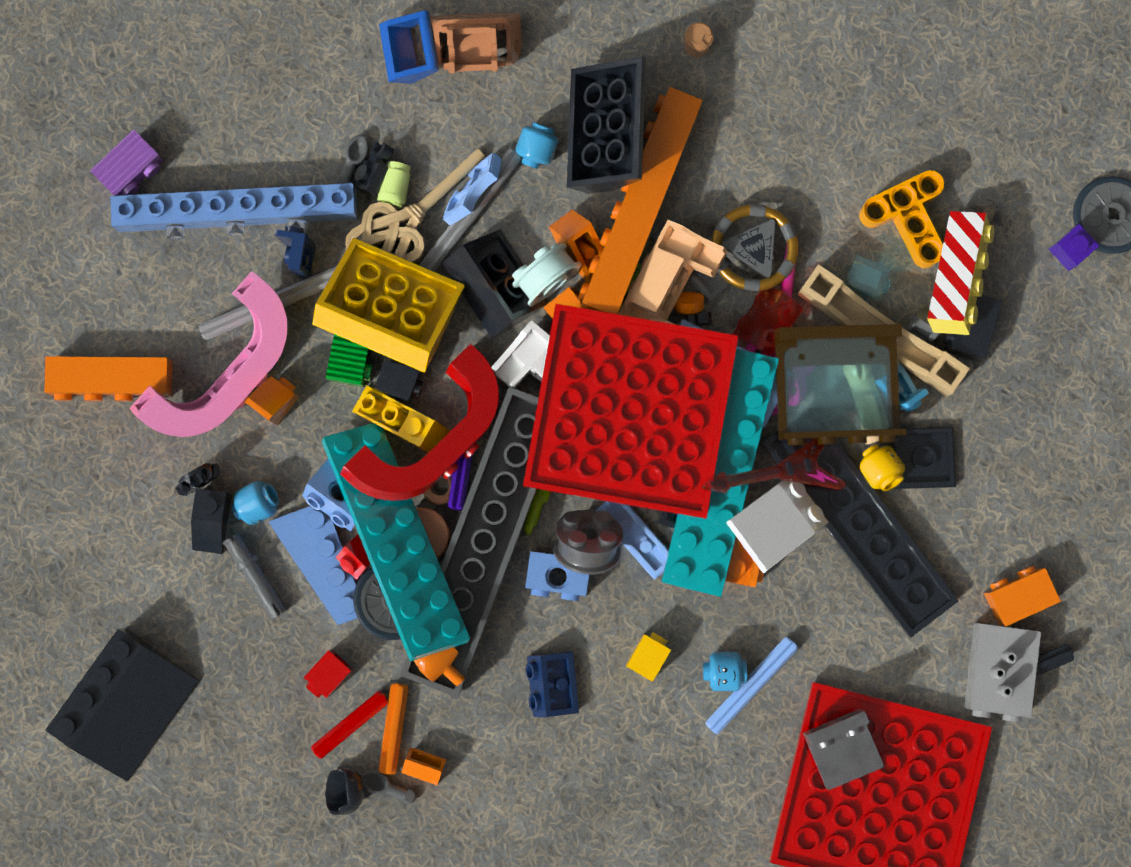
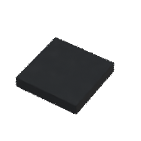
(927, 458)

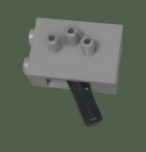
(1005, 670)

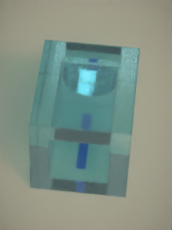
(868, 277)

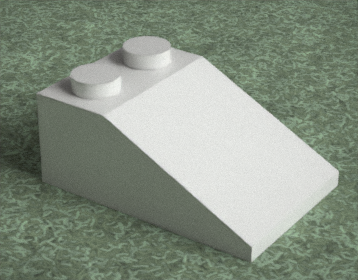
(777, 523)

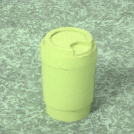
(395, 185)

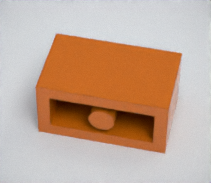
(1022, 596)

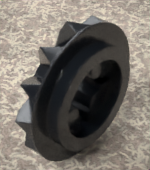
(197, 478)

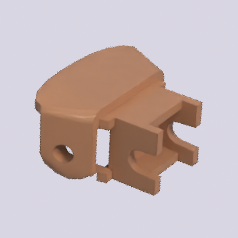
(474, 40)

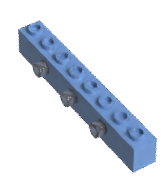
(233, 208)

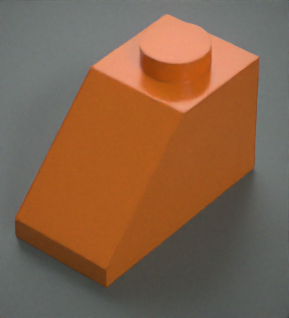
(580, 240)
(273, 399)

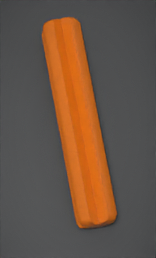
(393, 728)

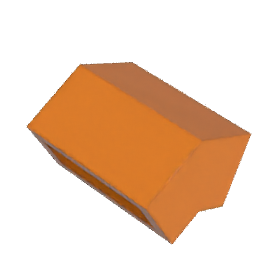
(423, 766)

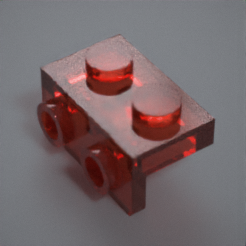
(769, 312)

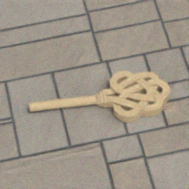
(413, 213)

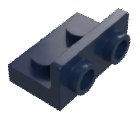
(299, 251)
(552, 684)

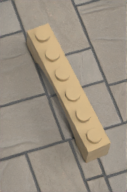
(847, 308)

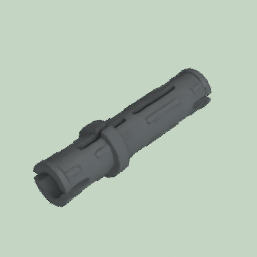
(254, 575)

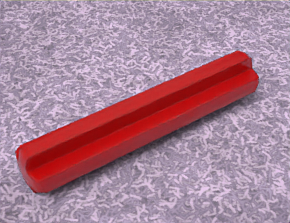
(349, 724)

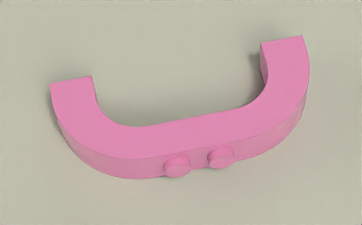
(236, 382)

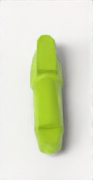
(540, 498)

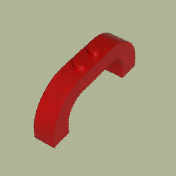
(395, 483)

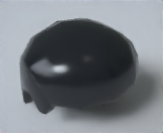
(344, 791)

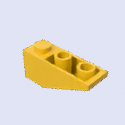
(400, 419)

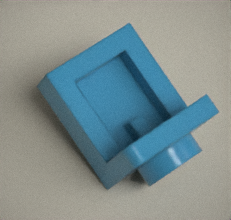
(909, 396)

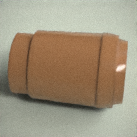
(698, 39)

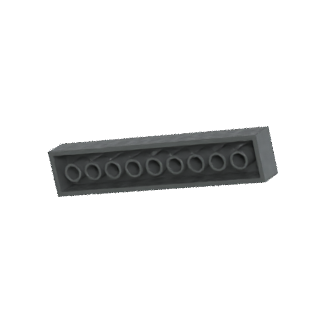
(487, 531)

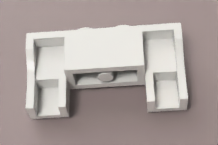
(523, 356)

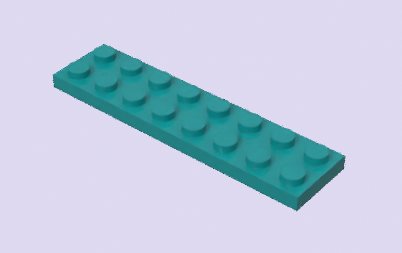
(702, 546)
(399, 552)

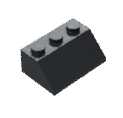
(487, 273)

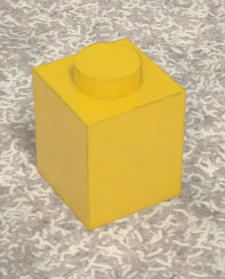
(649, 656)

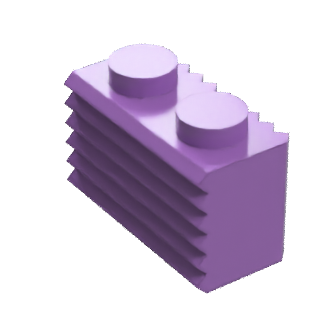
(127, 165)

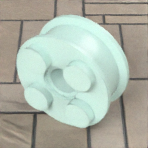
(546, 274)

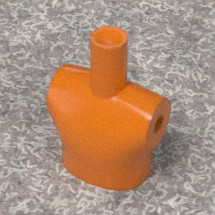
(440, 663)

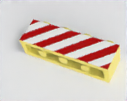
(960, 273)

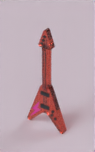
(798, 467)

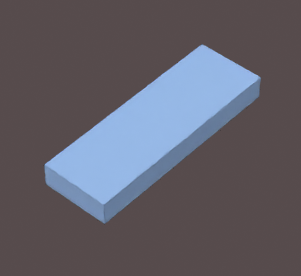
(638, 538)

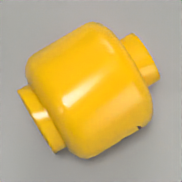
(882, 467)

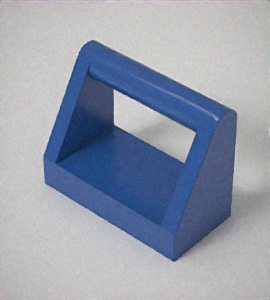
(399, 48)

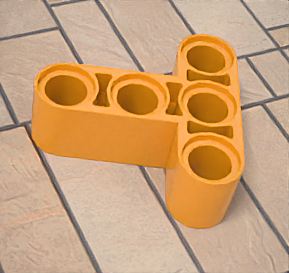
(913, 211)

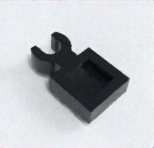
(372, 172)

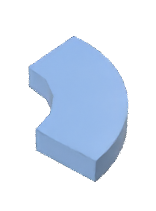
(481, 177)

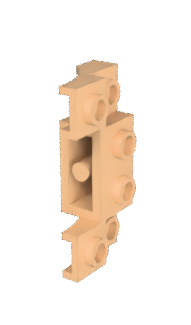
(668, 270)

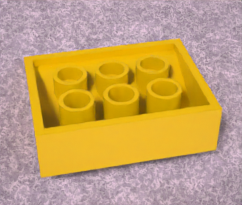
(387, 304)

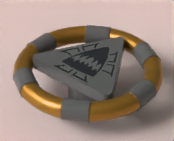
(756, 247)

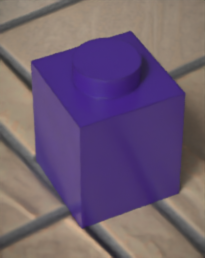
(1073, 247)

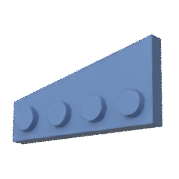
(314, 544)

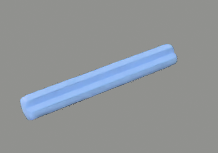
(754, 684)

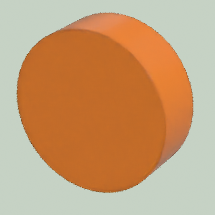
(689, 303)

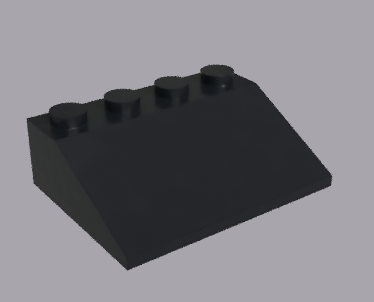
(606, 125)
(122, 704)

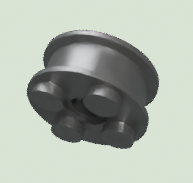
(588, 541)

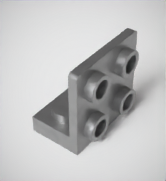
(843, 749)

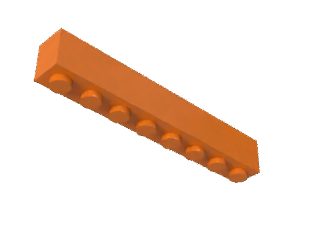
(641, 203)

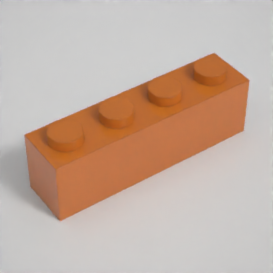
(106, 377)

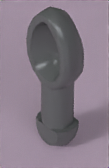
(355, 153)
(379, 784)

